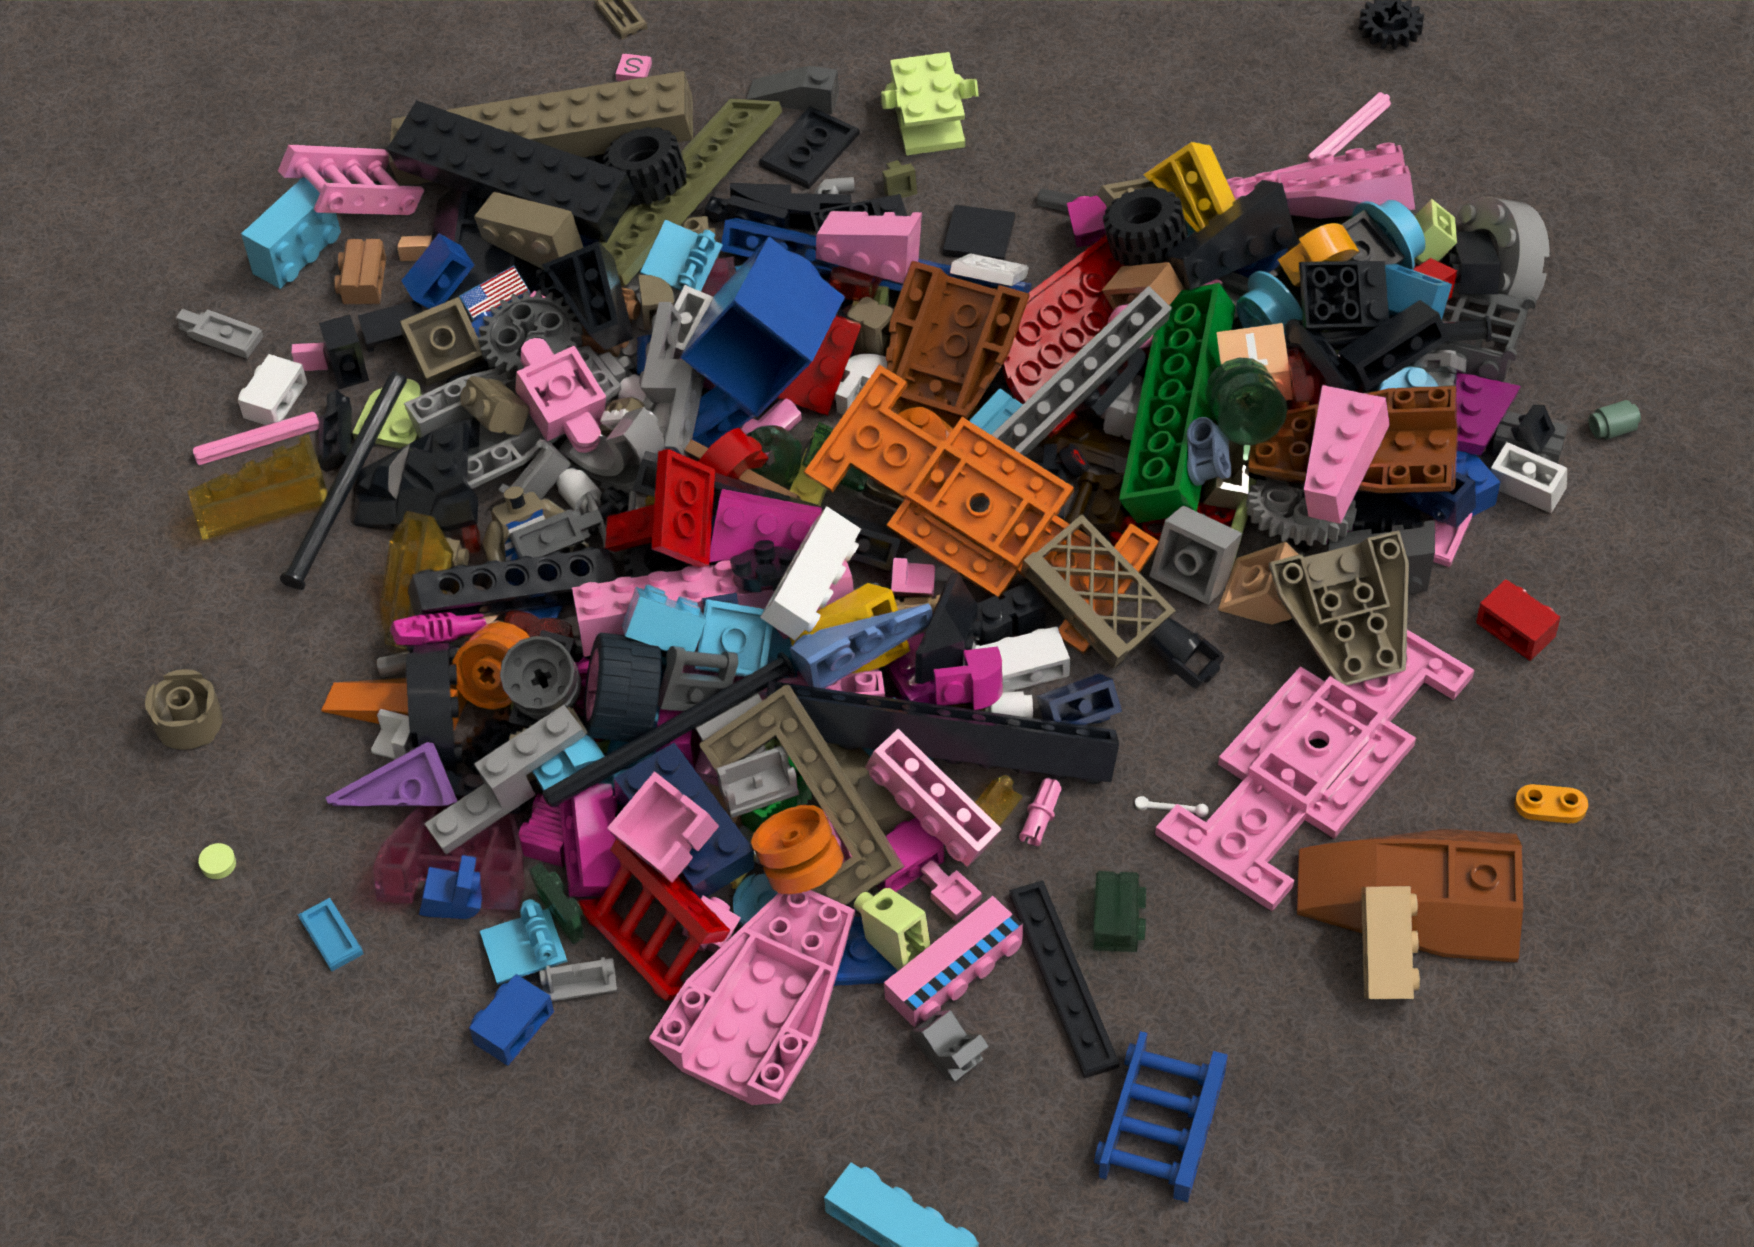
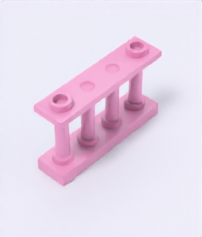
(347, 164)

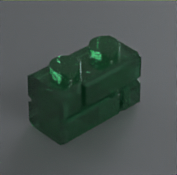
(1117, 911)

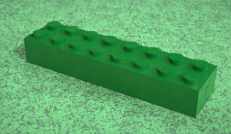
(1171, 398)

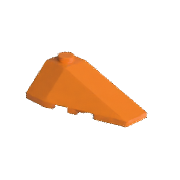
(365, 698)

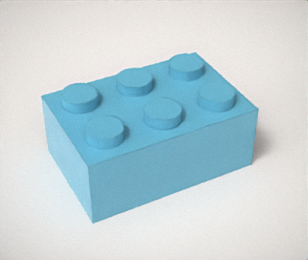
(289, 235)

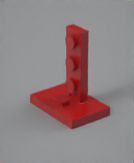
(680, 517)

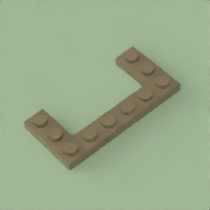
(785, 718)

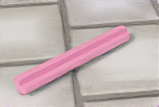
(1352, 126)
(256, 438)

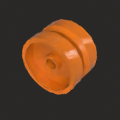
(480, 664)
(797, 849)

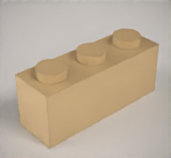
(1389, 942)

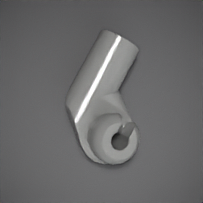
(836, 186)

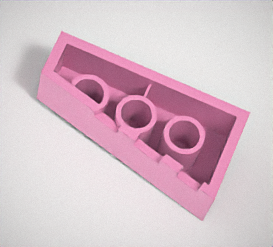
(1342, 448)

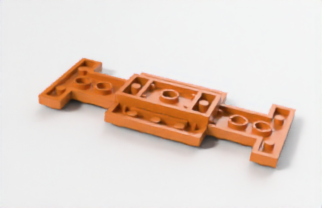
(945, 478)

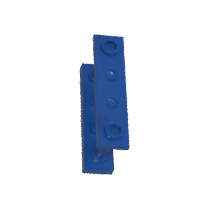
(1188, 1141)

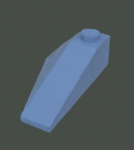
(846, 647)

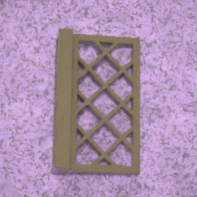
(1072, 603)

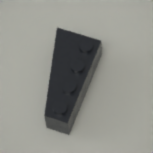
(1238, 237)

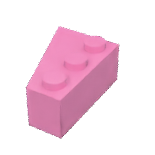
(870, 243)

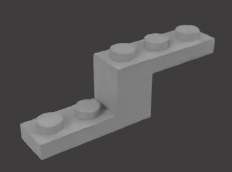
(671, 379)
(505, 779)

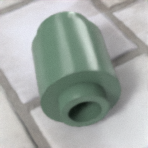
(1614, 420)

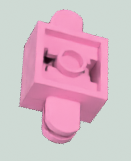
(561, 394)

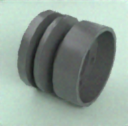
(537, 658)

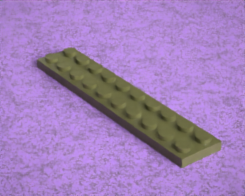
(707, 162)

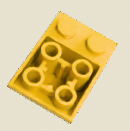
(858, 605)

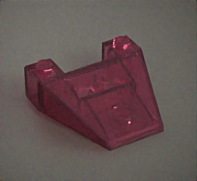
(412, 850)

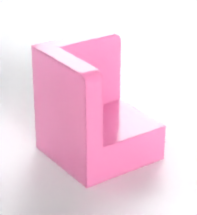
(912, 578)

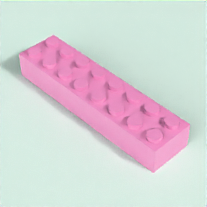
(604, 605)

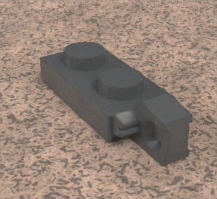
(554, 533)

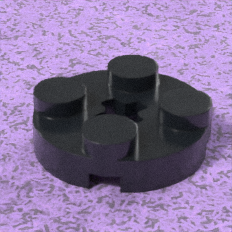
(760, 566)

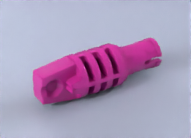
(435, 628)

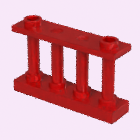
(680, 905)

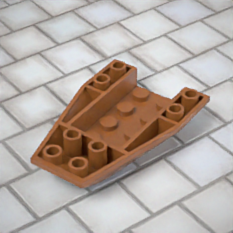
(1412, 457)
(1462, 881)

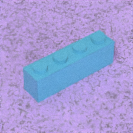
(889, 1214)

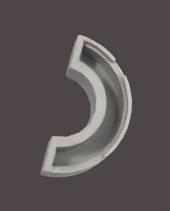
(1520, 240)
(621, 453)

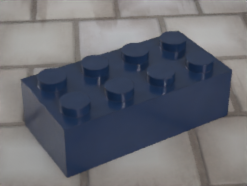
(725, 853)

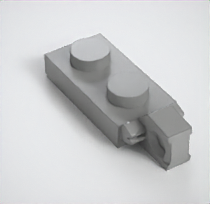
(220, 331)

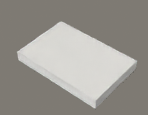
(989, 269)

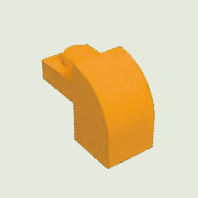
(1320, 245)

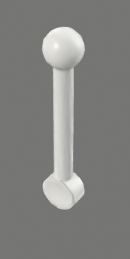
(1143, 803)

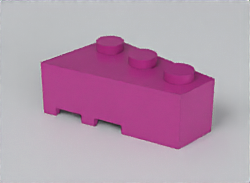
(751, 518)

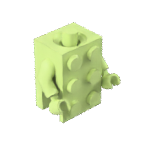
(928, 102)

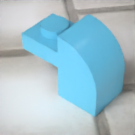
(569, 762)

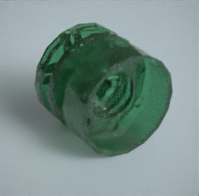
(1245, 401)

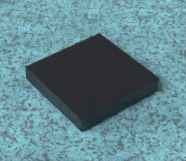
(979, 232)

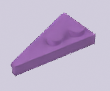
(407, 781)

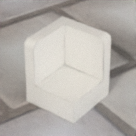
(394, 737)

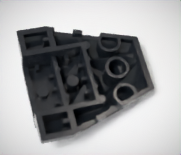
(421, 478)

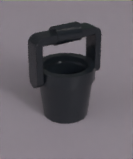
(1178, 644)

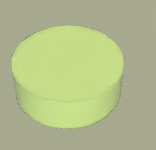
(217, 861)

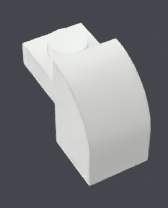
(855, 377)

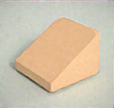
(412, 247)

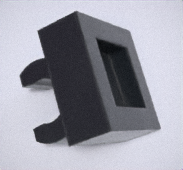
(1534, 428)

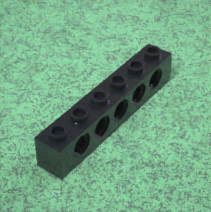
(499, 595)

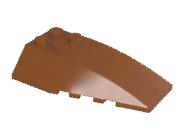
(950, 340)

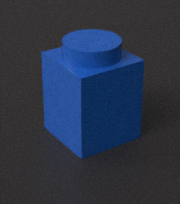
(763, 326)

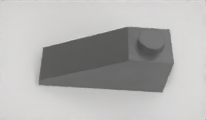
(799, 88)

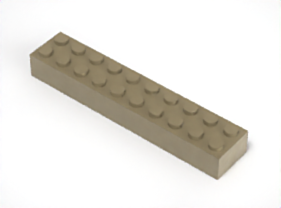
(586, 117)

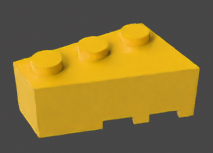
(1197, 181)

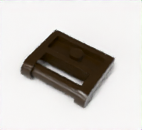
(1106, 511)

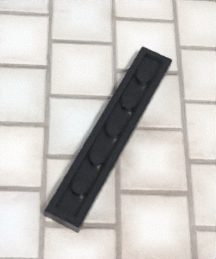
(1064, 979)

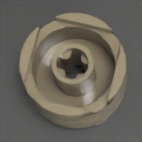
(184, 710)

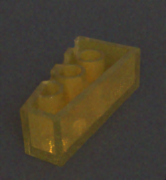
(260, 491)

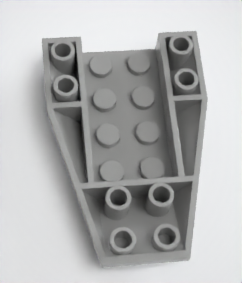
(496, 451)

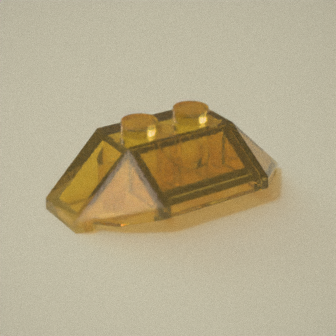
(412, 548)

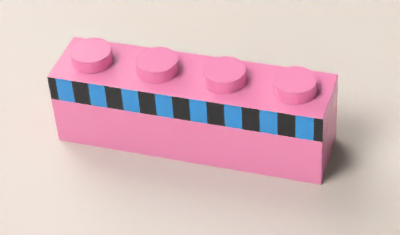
(954, 962)

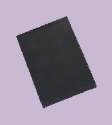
(809, 147)

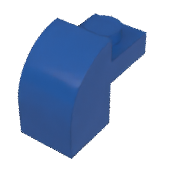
(452, 893)

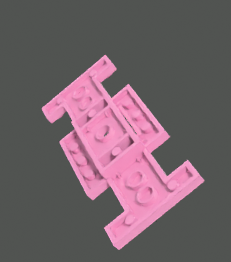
(1289, 777)

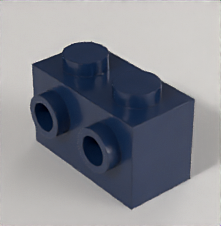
(1081, 702)

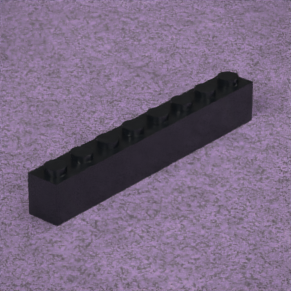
(875, 541)

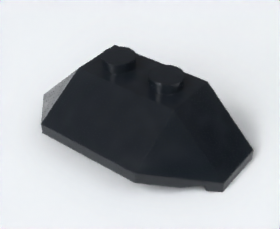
(950, 631)

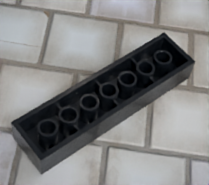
(491, 160)

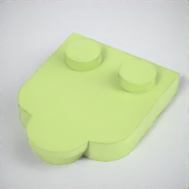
(398, 428)

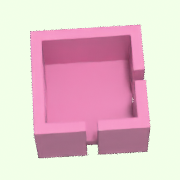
(661, 828)

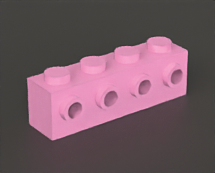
(932, 798)

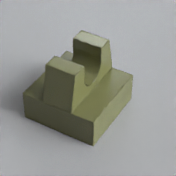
(899, 179)

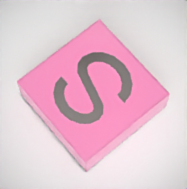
(633, 67)

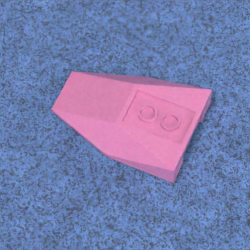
(1339, 183)

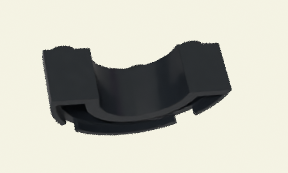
(430, 700)

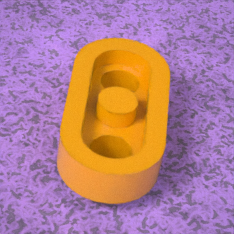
(1551, 803)

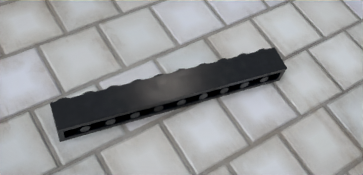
(961, 733)

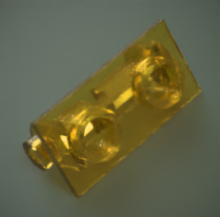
(999, 799)

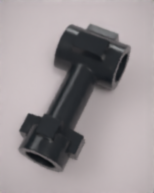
(614, 502)

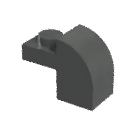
(948, 1045)

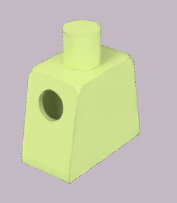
(893, 926)

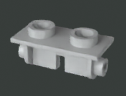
(579, 979)

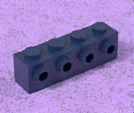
(1444, 506)

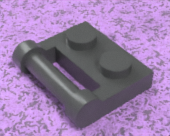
(684, 690)

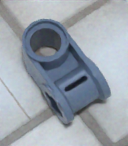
(1207, 451)

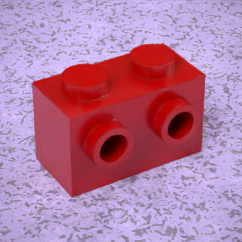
(1518, 619)

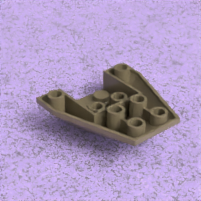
(1351, 605)

